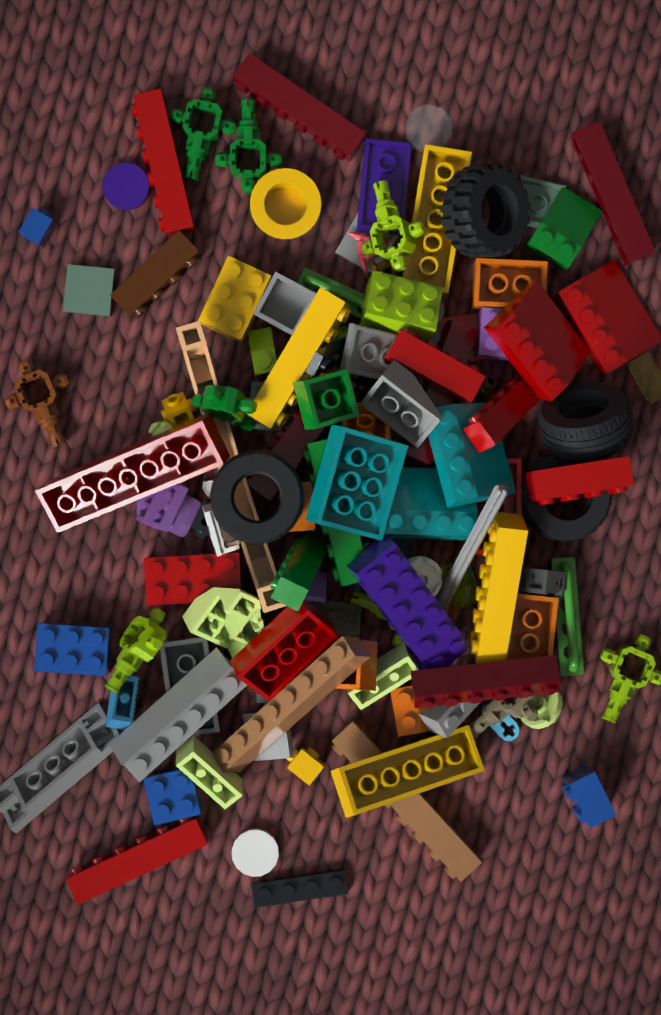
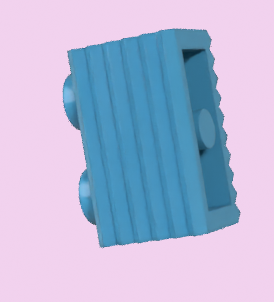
(122, 705)

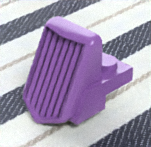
(168, 510)

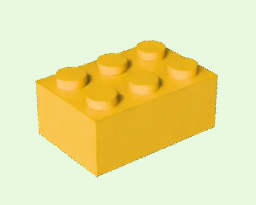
(234, 299)

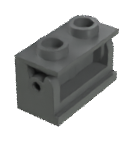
(542, 581)

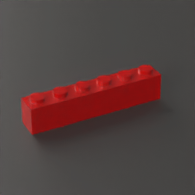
(163, 162)
(136, 859)

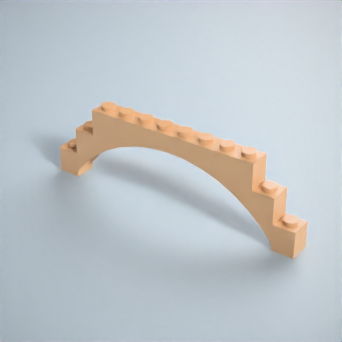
(202, 374)

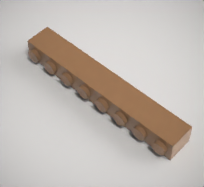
(291, 704)
(414, 811)

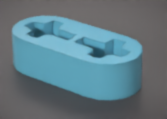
(499, 729)

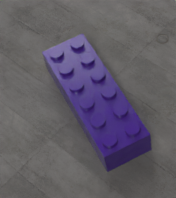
(408, 605)

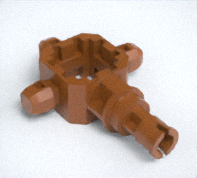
(46, 411)

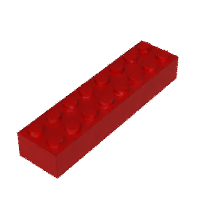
(133, 473)

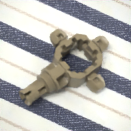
(498, 710)

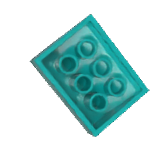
(463, 471)
(356, 482)
(422, 512)

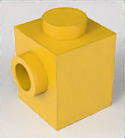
(305, 764)

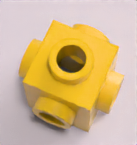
(177, 409)

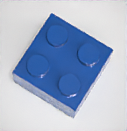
(588, 795)
(172, 796)

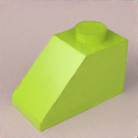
(262, 351)

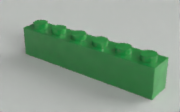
(343, 545)
(298, 570)

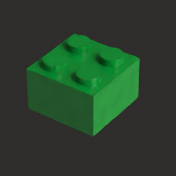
(326, 399)

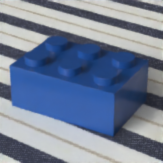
(73, 648)

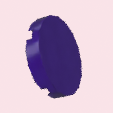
(126, 186)

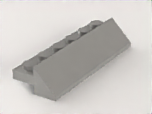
(177, 715)
(56, 768)

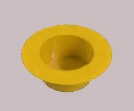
(285, 203)

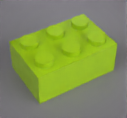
(401, 304)

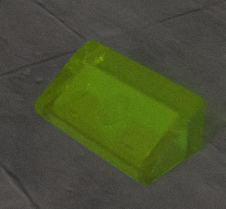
(466, 591)

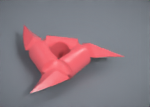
(361, 238)

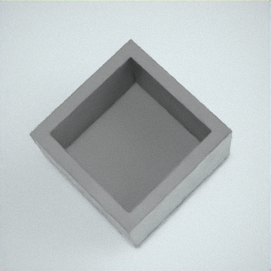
(284, 303)

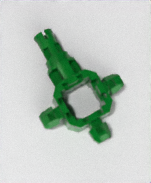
(248, 138)
(199, 142)
(227, 405)

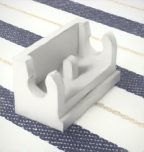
(220, 539)

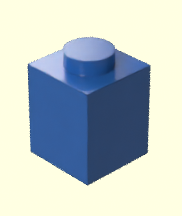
(38, 227)

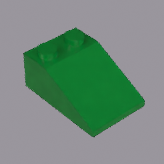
(564, 229)

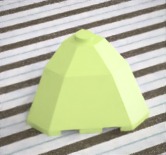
(225, 618)

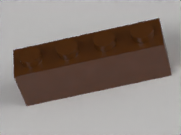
(155, 275)

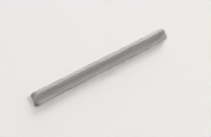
(471, 545)

